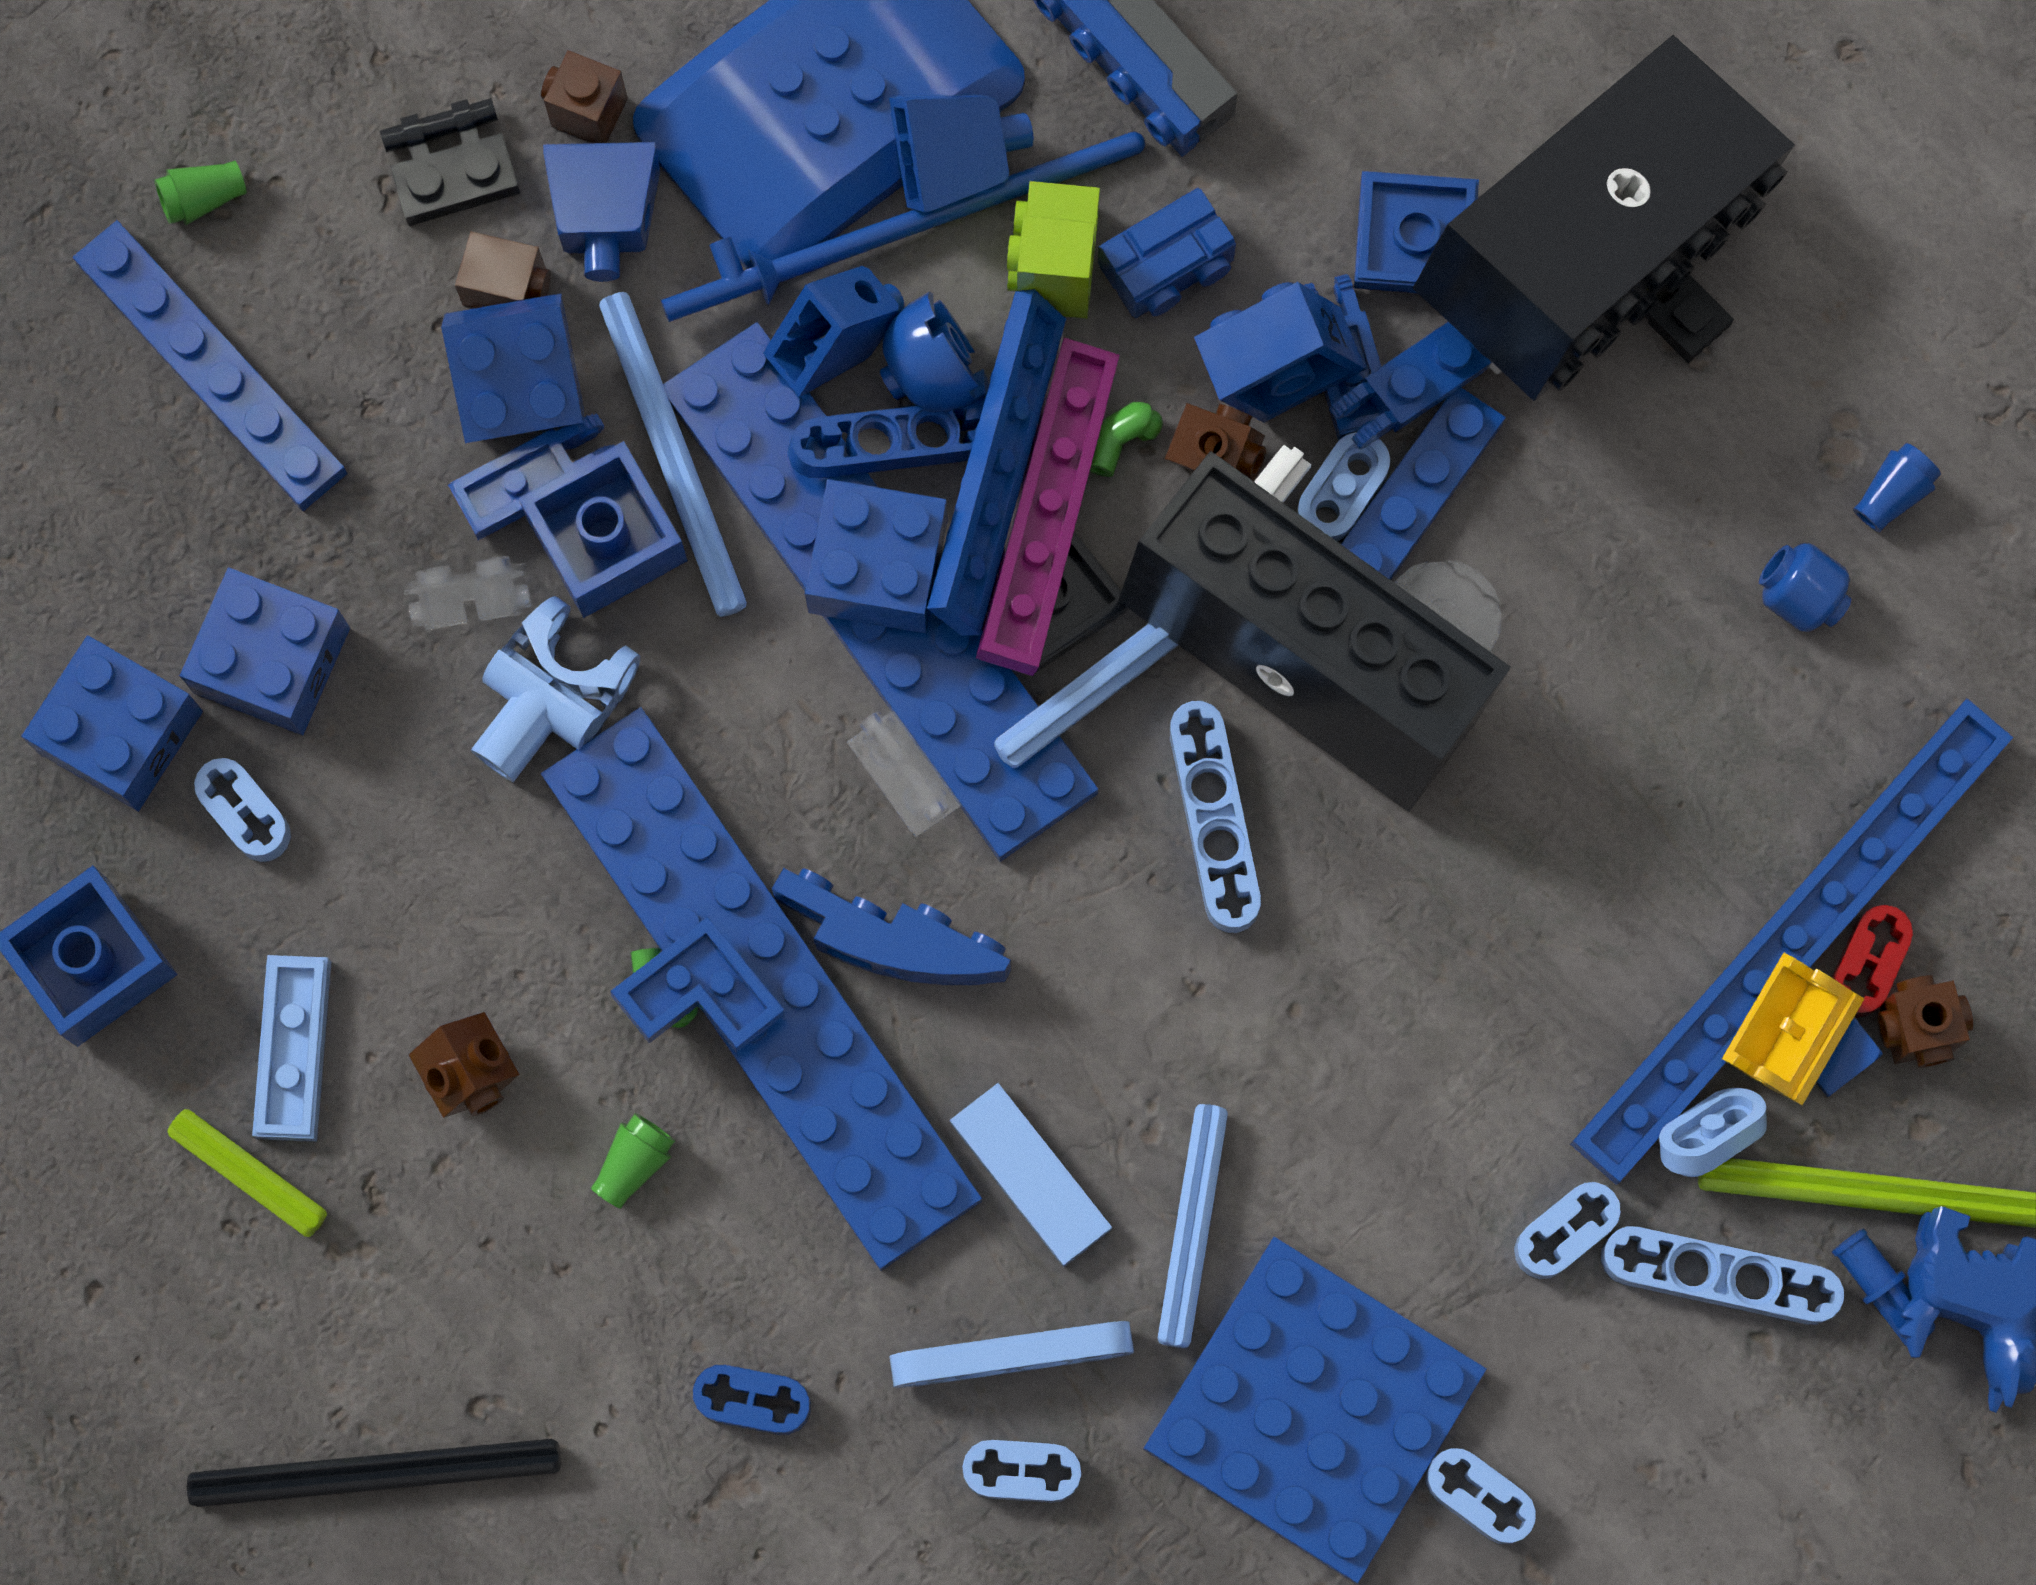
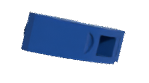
(911, 948)

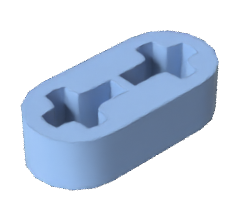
(232, 818)
(1557, 1219)
(1021, 1455)
(1490, 1484)

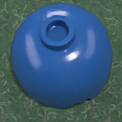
(930, 358)

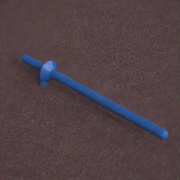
(767, 273)

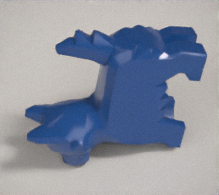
(1979, 1292)

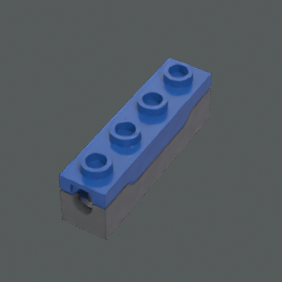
(1149, 65)

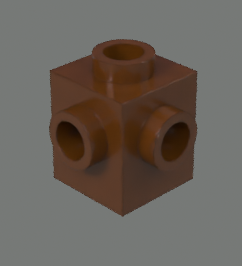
(1223, 433)
(1910, 1036)
(464, 1066)

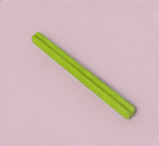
(1870, 1191)

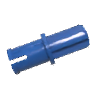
(1876, 1278)

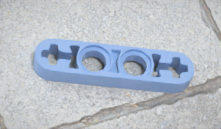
(1209, 817)
(1721, 1279)
(1011, 1354)

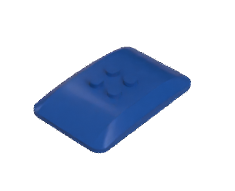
(789, 113)

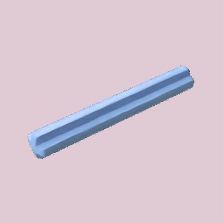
(1083, 695)
(1192, 1226)

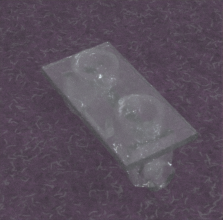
(444, 594)
(903, 772)

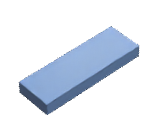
(291, 1048)
(1030, 1175)

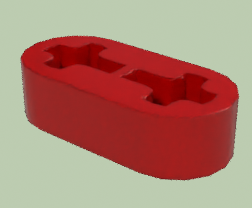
(1883, 967)

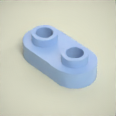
(1341, 489)
(1713, 1131)

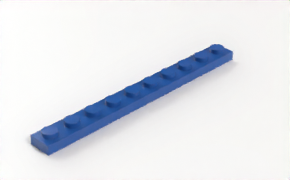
(1801, 929)

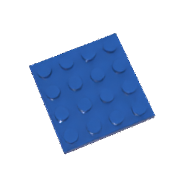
(1315, 1410)

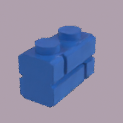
(1167, 255)

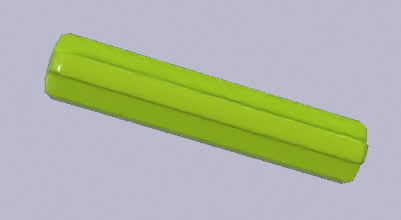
(247, 1173)

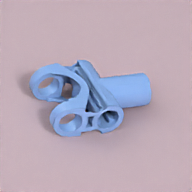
(548, 697)

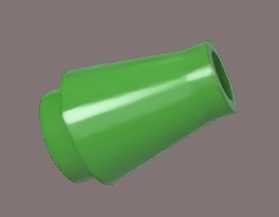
(198, 190)
(633, 1158)

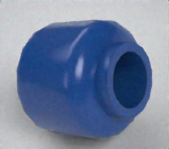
(1805, 587)

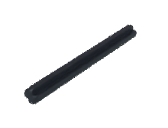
(373, 1472)

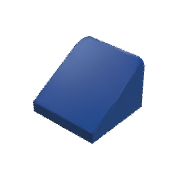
(1850, 1058)

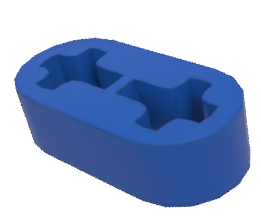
(755, 1384)

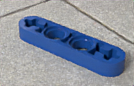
(897, 425)

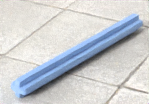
(673, 454)

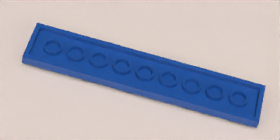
(931, 680)
(817, 1060)

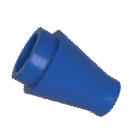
(1898, 485)

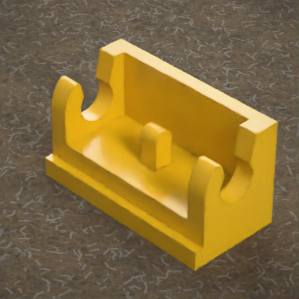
(1793, 1029)

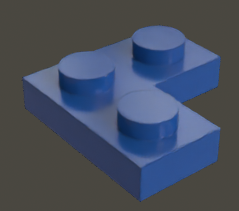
(703, 973)

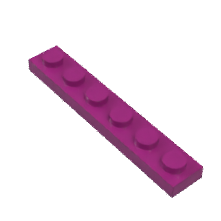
(1048, 507)

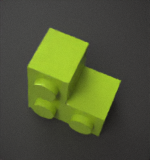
(1055, 245)

